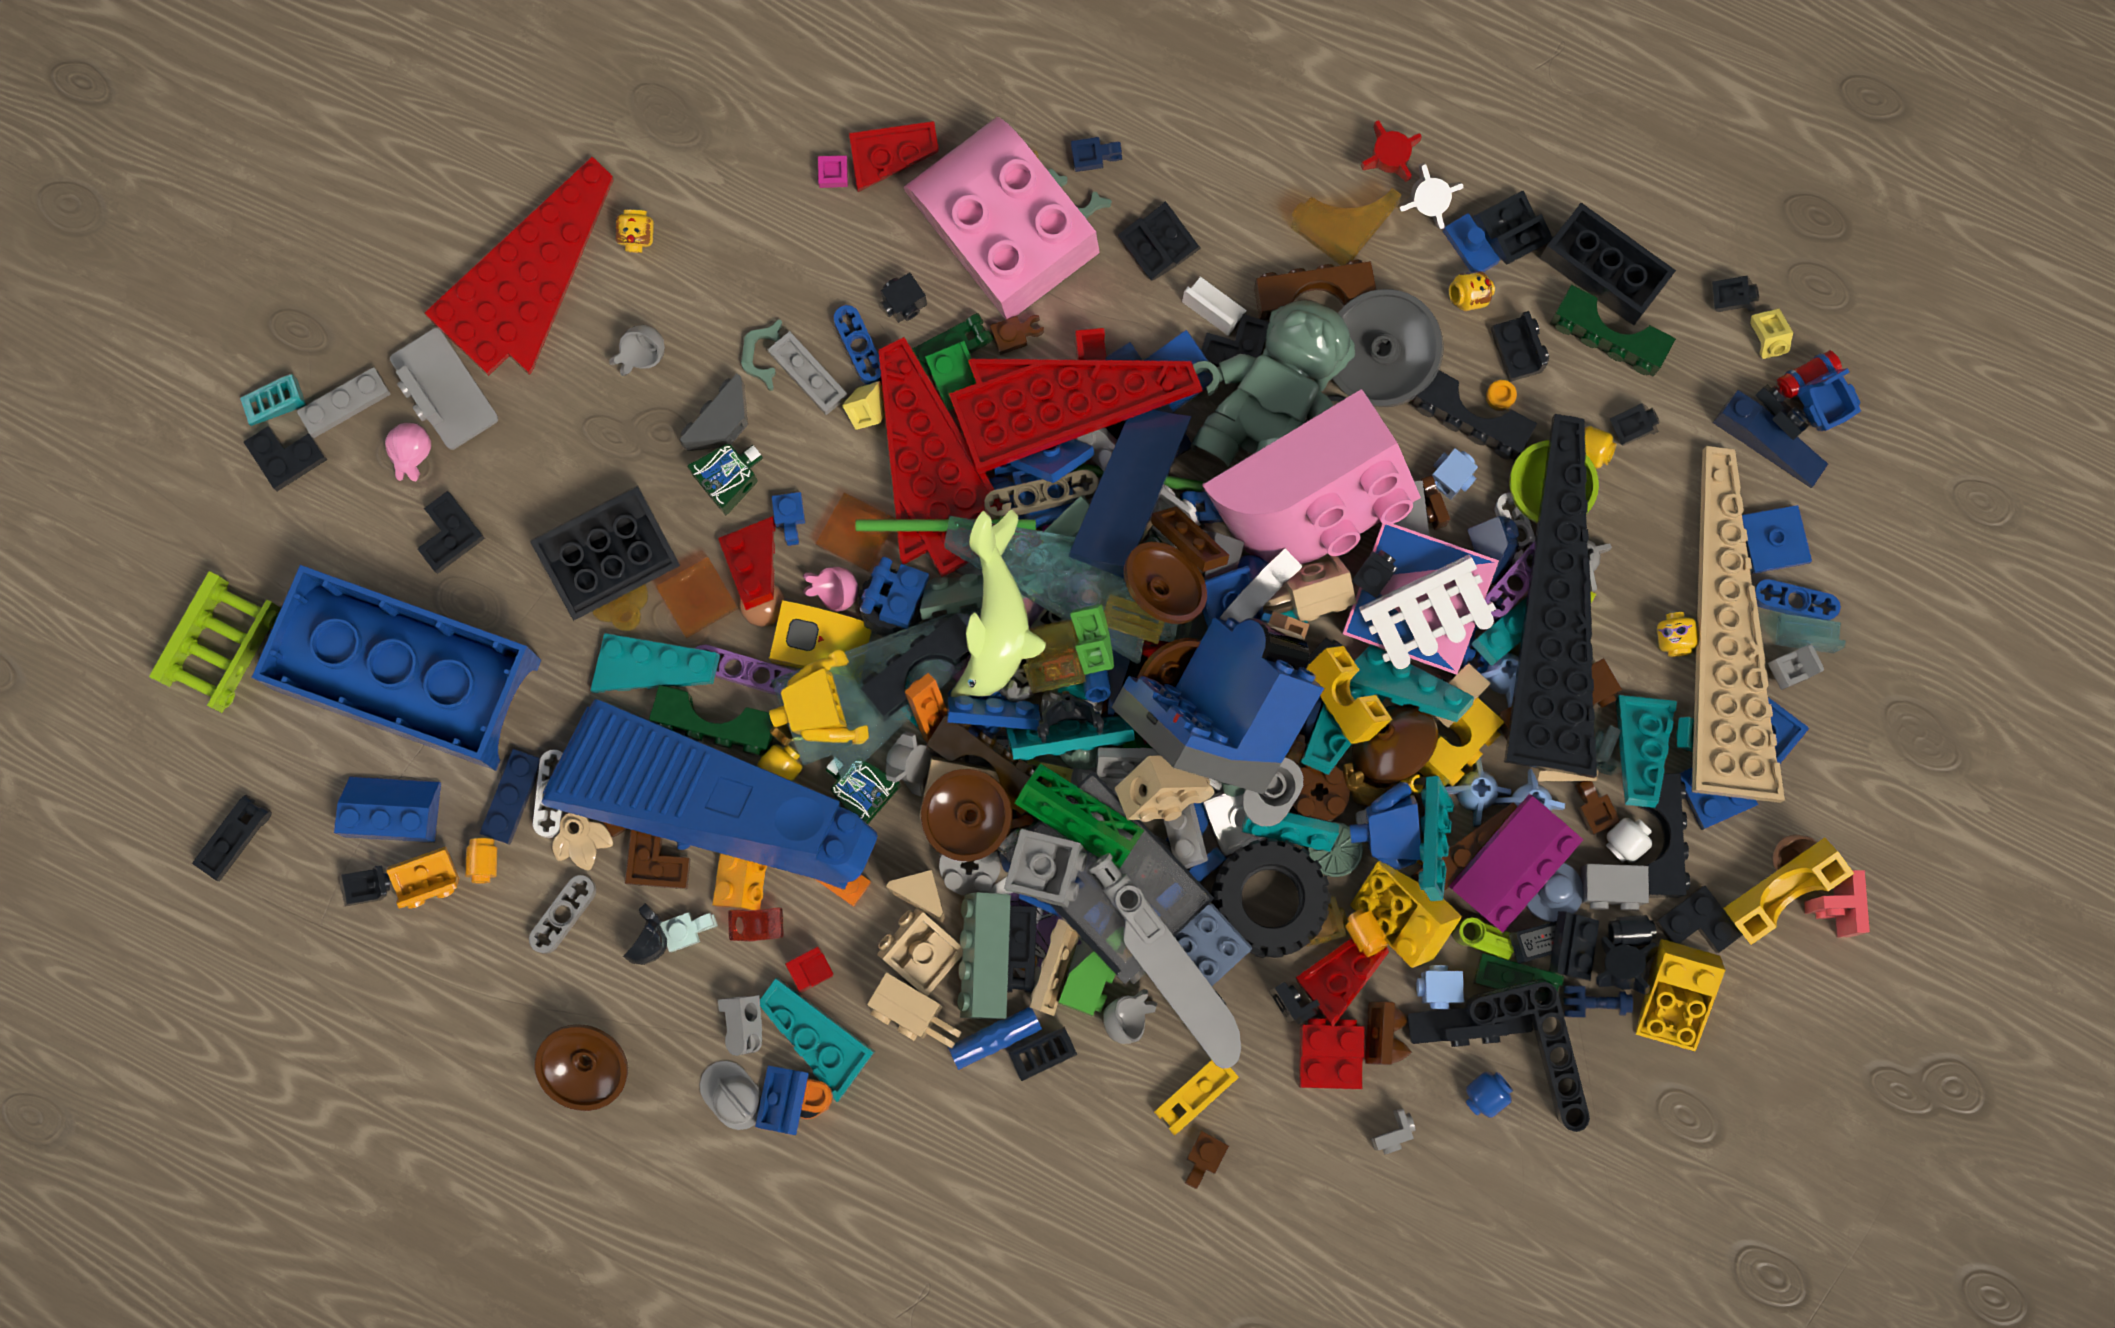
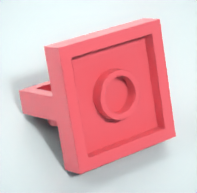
(1847, 904)

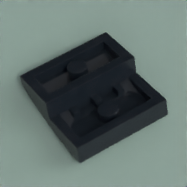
(1513, 228)
(1159, 241)

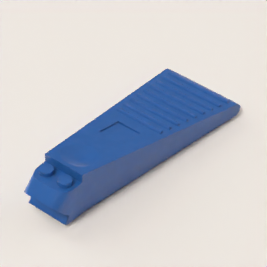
(695, 795)

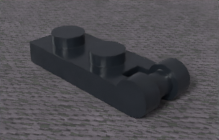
(231, 838)
(1022, 947)

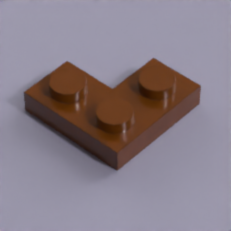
(651, 869)

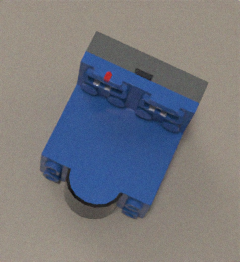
(1232, 705)

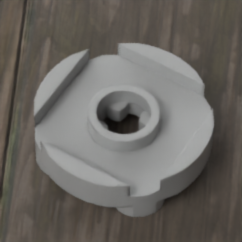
(965, 882)

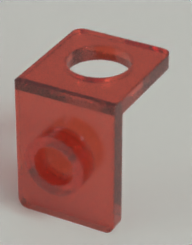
(757, 924)

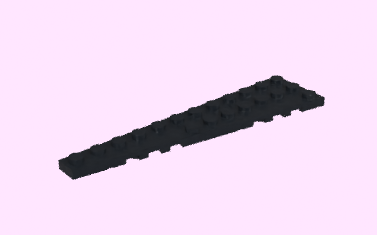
(1554, 682)

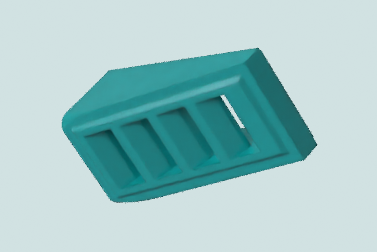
(278, 387)

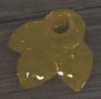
(630, 602)

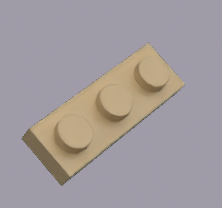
(1054, 969)

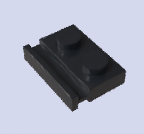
(1574, 946)

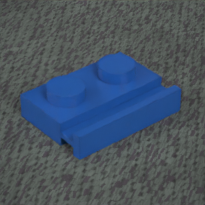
(782, 1100)

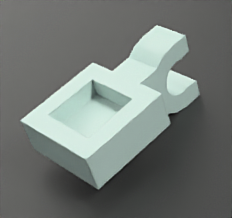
(684, 931)

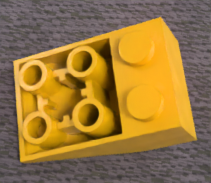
(1405, 913)
(1680, 994)

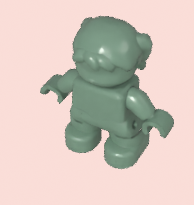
(1278, 394)

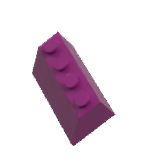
(1516, 862)

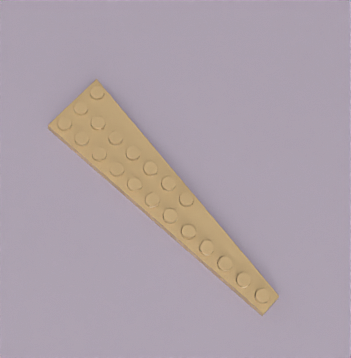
(1731, 708)

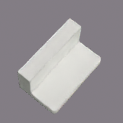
(1213, 306)

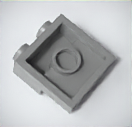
(1046, 868)

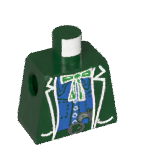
(726, 475)
(864, 790)

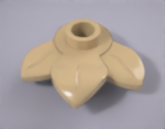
(580, 845)

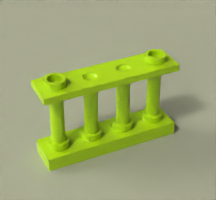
(199, 617)

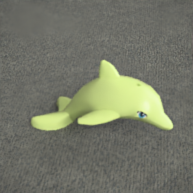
(1002, 632)

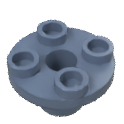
(1560, 893)

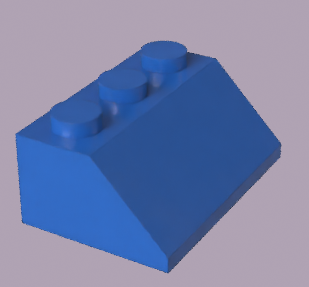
(388, 809)

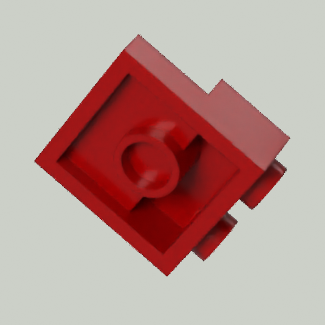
(1331, 1055)

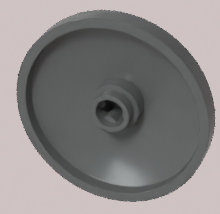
(1395, 347)

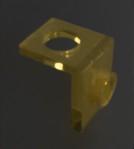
(1338, 920)

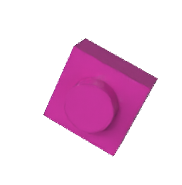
(832, 171)

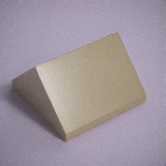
(919, 891)

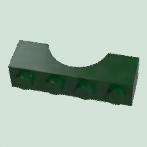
(1580, 317)
(676, 711)

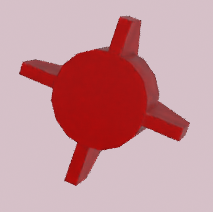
(1391, 152)

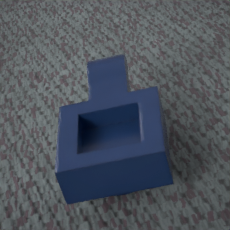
(1089, 153)

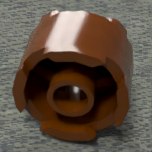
(1334, 799)

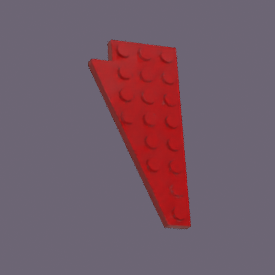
(518, 287)
(1045, 402)
(928, 458)

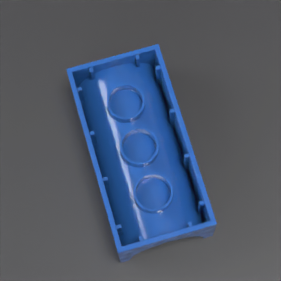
(394, 666)

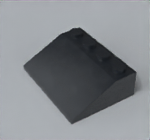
(605, 552)

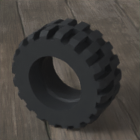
(1305, 875)

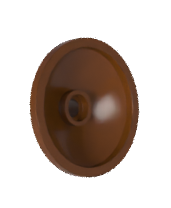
(1165, 583)
(1170, 661)
(1399, 747)
(946, 812)
(578, 1081)

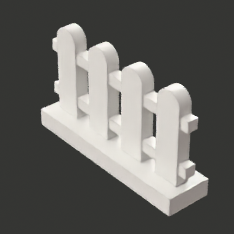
(1439, 598)

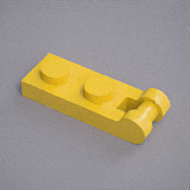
(1196, 1095)

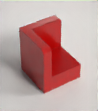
(1090, 344)
(809, 969)

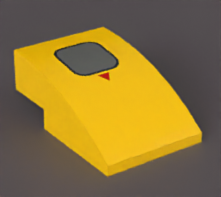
(813, 633)

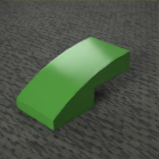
(1094, 639)

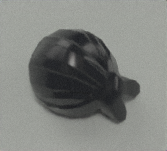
(651, 941)

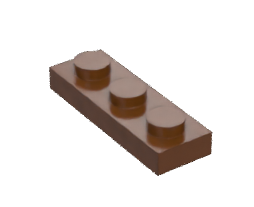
(1190, 538)

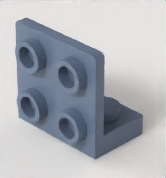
(1212, 943)

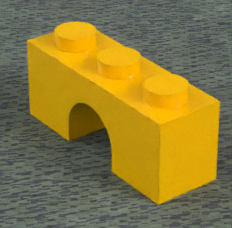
(1357, 718)
(1474, 729)

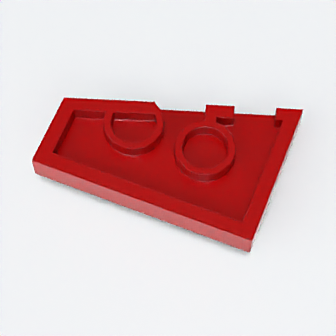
(890, 150)
(750, 561)
(1339, 978)

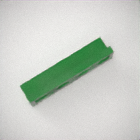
(1076, 820)

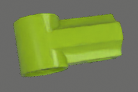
(1486, 938)

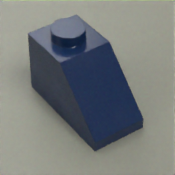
(1496, 540)

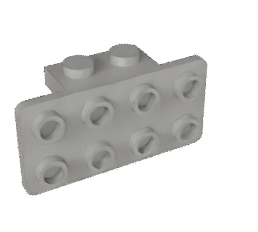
(442, 389)

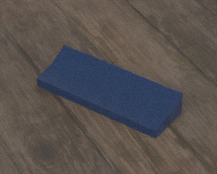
(1129, 490)

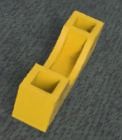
(1759, 908)

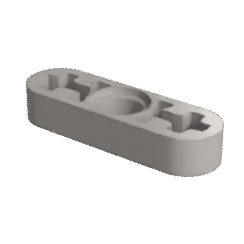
(554, 937)

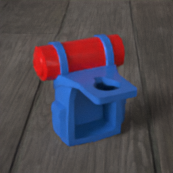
(1823, 391)

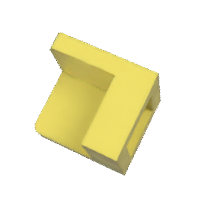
(865, 405)

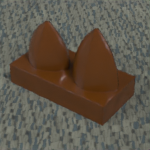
(1380, 1043)

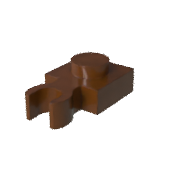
(1012, 334)
(1435, 507)

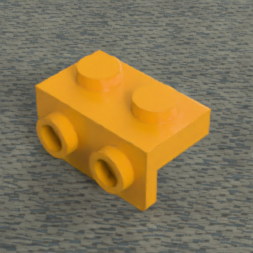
(423, 878)
(739, 883)

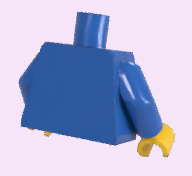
(1392, 826)

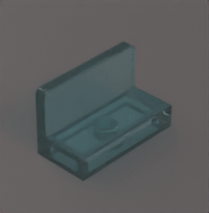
(1802, 631)

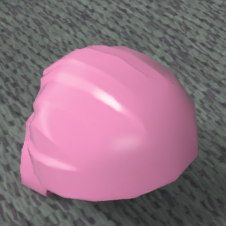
(407, 447)
(834, 586)

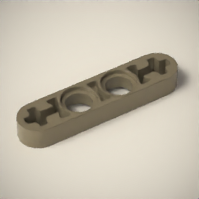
(1039, 489)

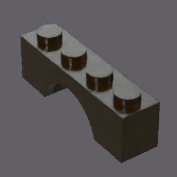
(958, 740)

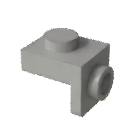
(1796, 666)
(1391, 1141)

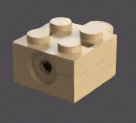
(1315, 590)
(1160, 791)
(909, 1009)

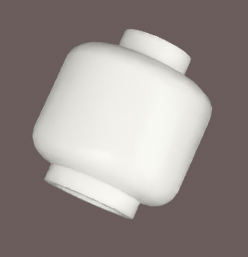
(1629, 840)

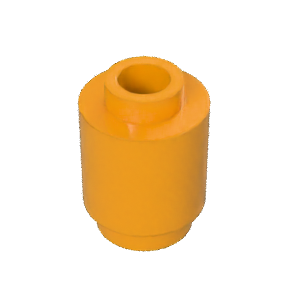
(481, 860)
(1366, 932)

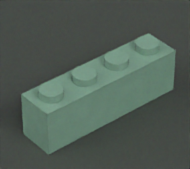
(984, 956)

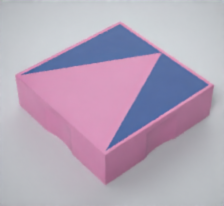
(1416, 557)

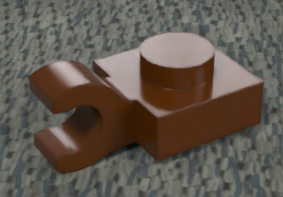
(1597, 811)
(1205, 1155)

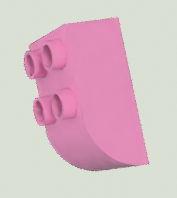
(1004, 217)
(1317, 486)

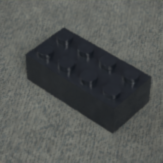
(1607, 264)

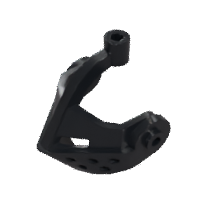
(1068, 708)

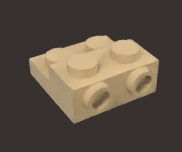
(920, 951)

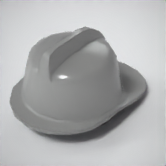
(1279, 797)
(731, 1094)

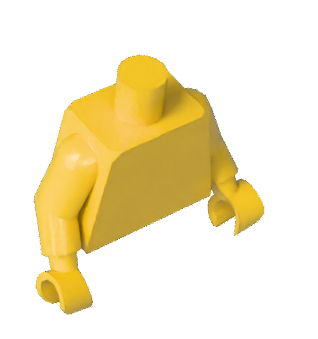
(814, 704)

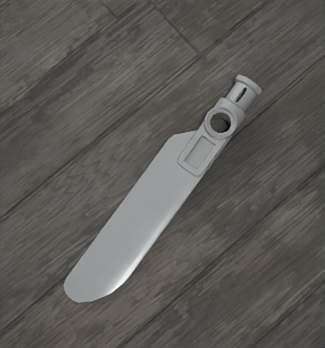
(1171, 968)

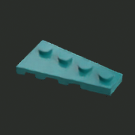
(639, 663)
(1409, 686)
(1068, 736)
(1326, 740)
(1643, 746)
(1435, 846)
(821, 1041)

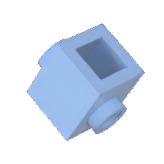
(1454, 473)
(1440, 987)

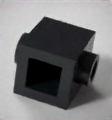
(902, 298)

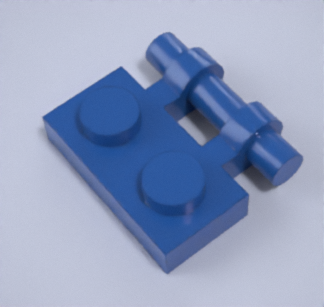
(903, 596)

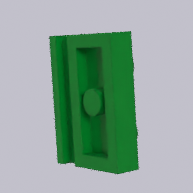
(950, 371)

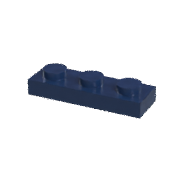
(511, 797)

